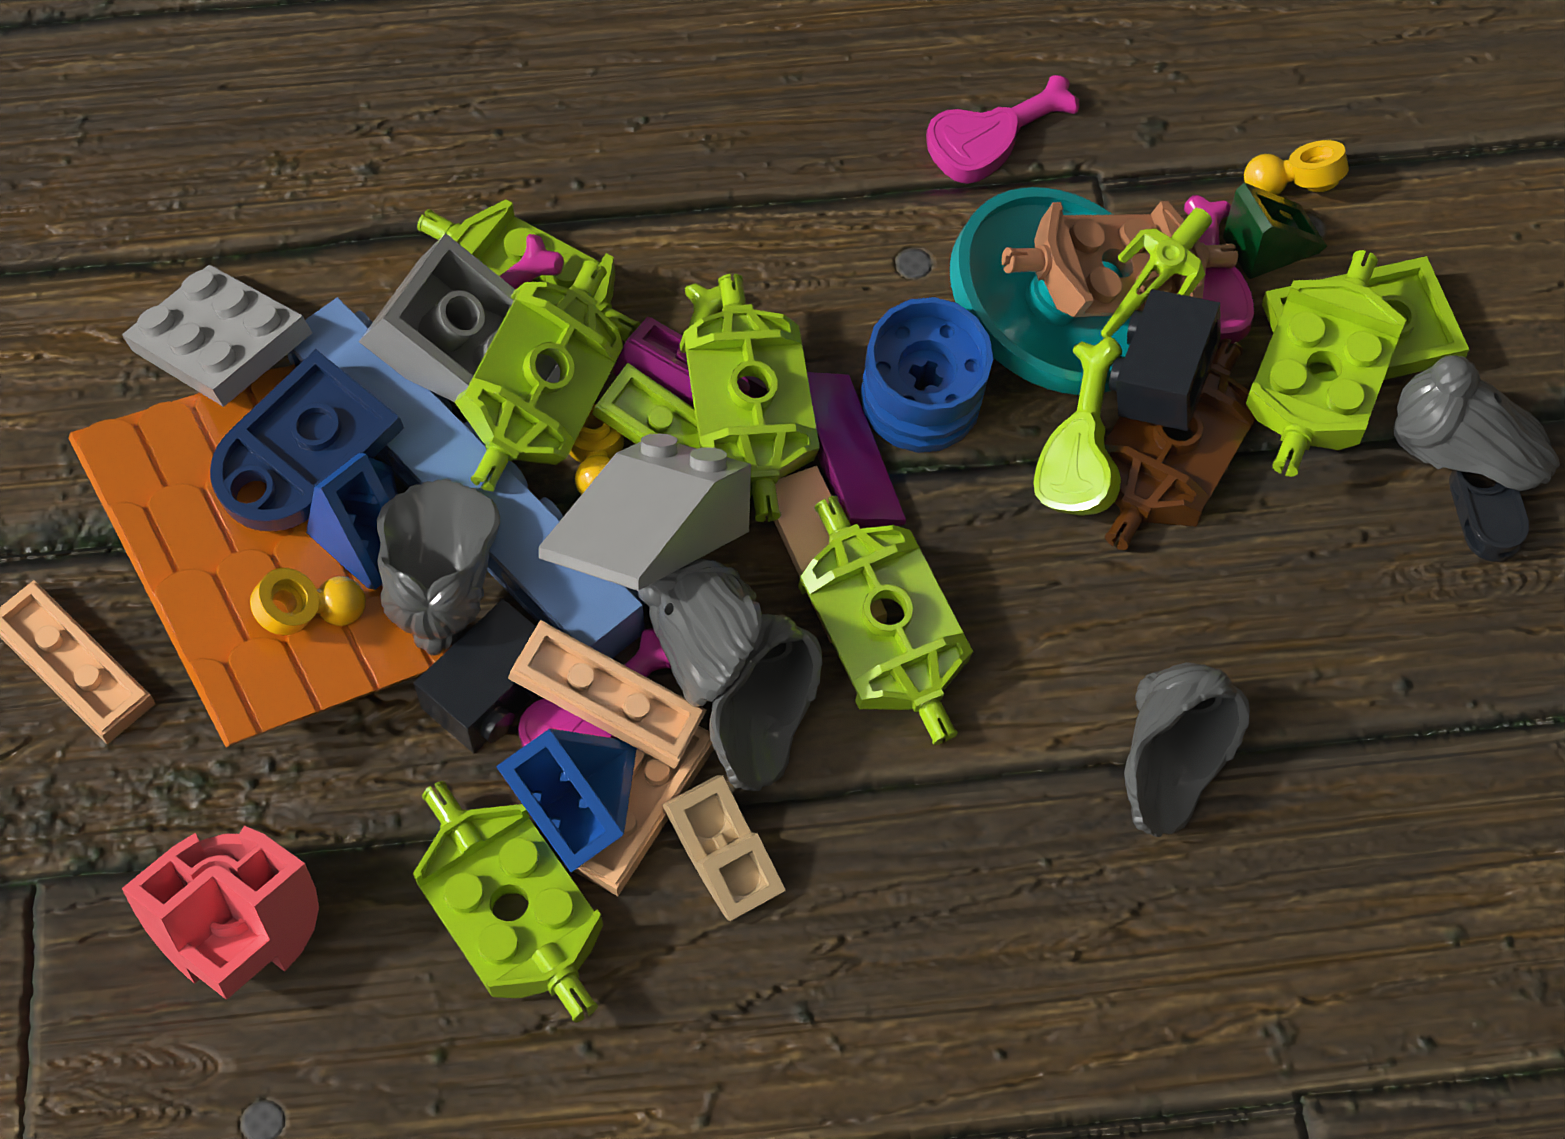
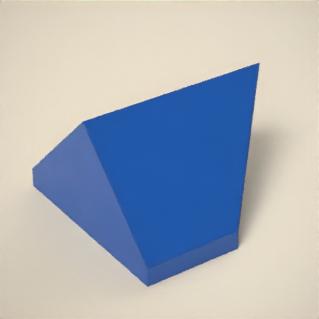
(347, 512)
(574, 790)

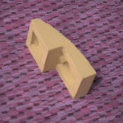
(723, 848)

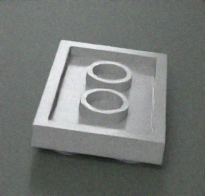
(216, 334)

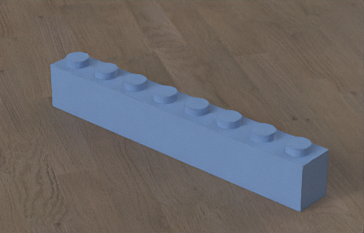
(442, 448)

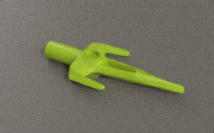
(1167, 258)

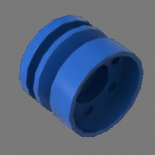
(932, 347)

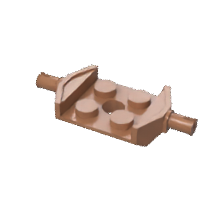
(1072, 251)

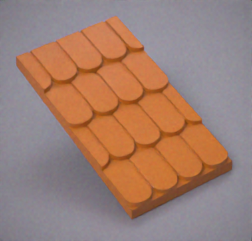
(205, 565)

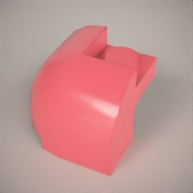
(226, 907)

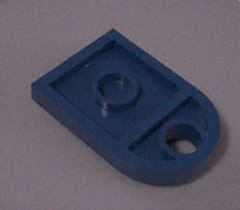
(296, 441)

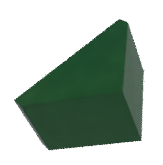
(1269, 231)

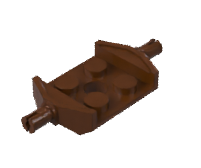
(1172, 478)

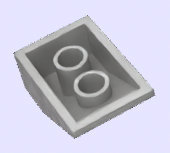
(445, 321)
(653, 513)

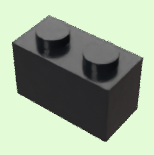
(1166, 359)
(470, 682)

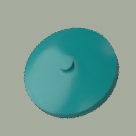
(1016, 307)

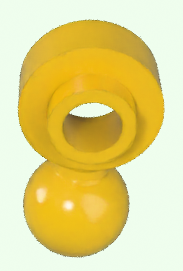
(1311, 166)
(594, 449)
(336, 601)

